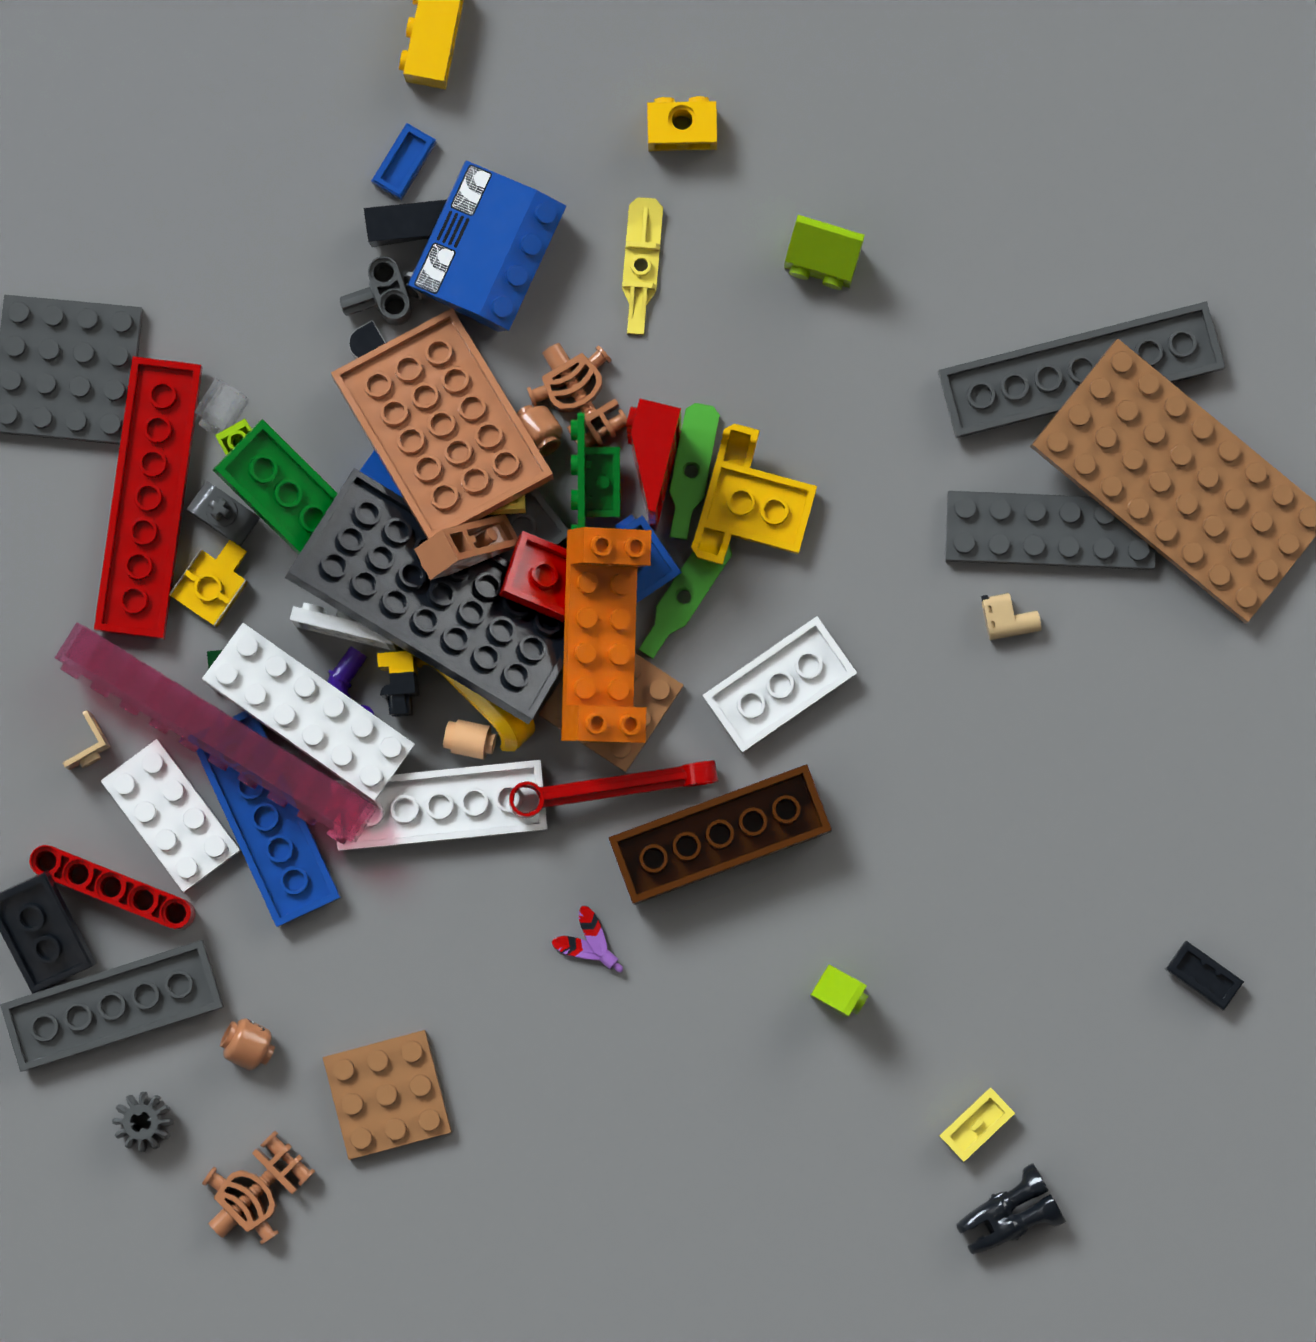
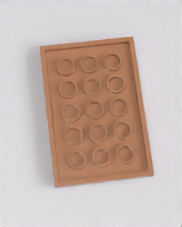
(442, 425)

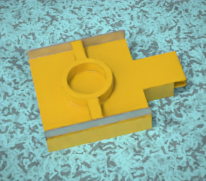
(211, 584)

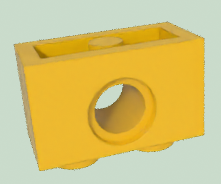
(666, 137)

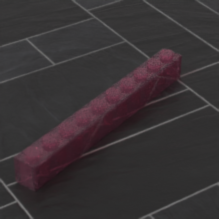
(216, 733)

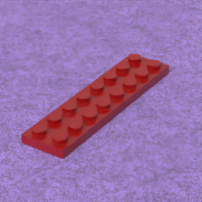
(148, 498)

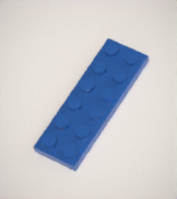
(273, 843)

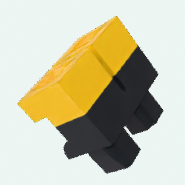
(403, 681)

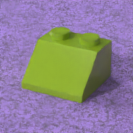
(823, 252)

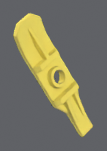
(643, 243)

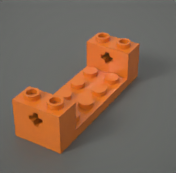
(602, 635)

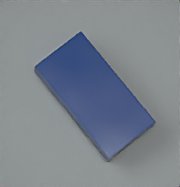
(404, 161)

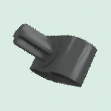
(380, 294)
(223, 513)

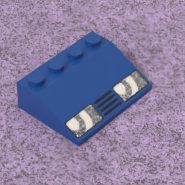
(487, 246)

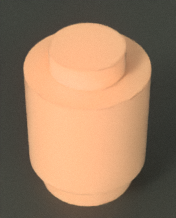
(469, 739)

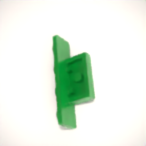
(597, 477)

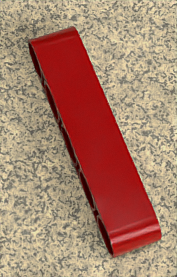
(129, 890)

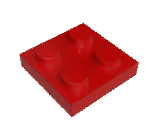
(537, 576)

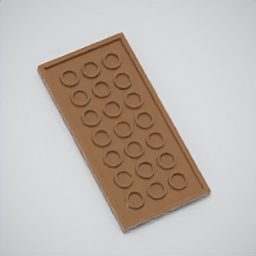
(1180, 480)

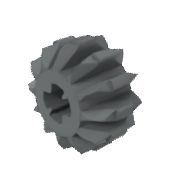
(140, 1110)

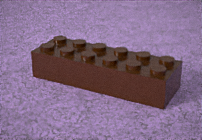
(720, 834)

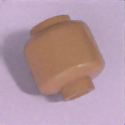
(542, 428)
(247, 1044)

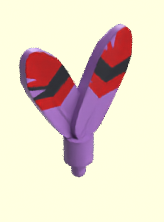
(594, 948)

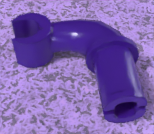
(346, 670)

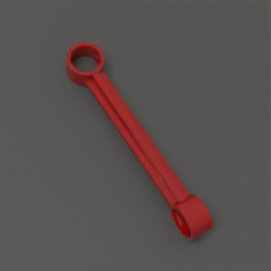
(628, 784)

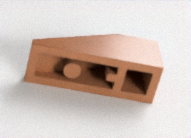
(465, 545)

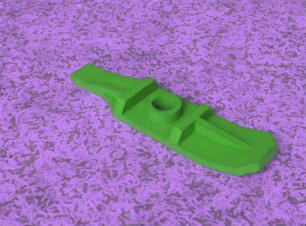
(694, 449)
(672, 615)

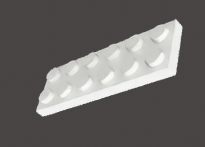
(308, 712)
(452, 805)

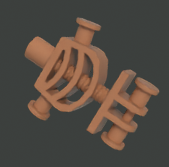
(563, 367)
(232, 1213)

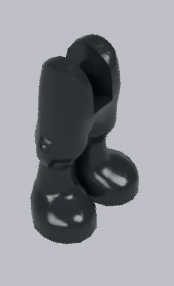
(999, 1216)

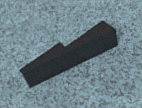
(401, 222)

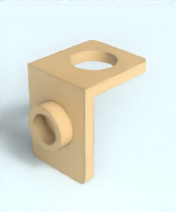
(92, 753)

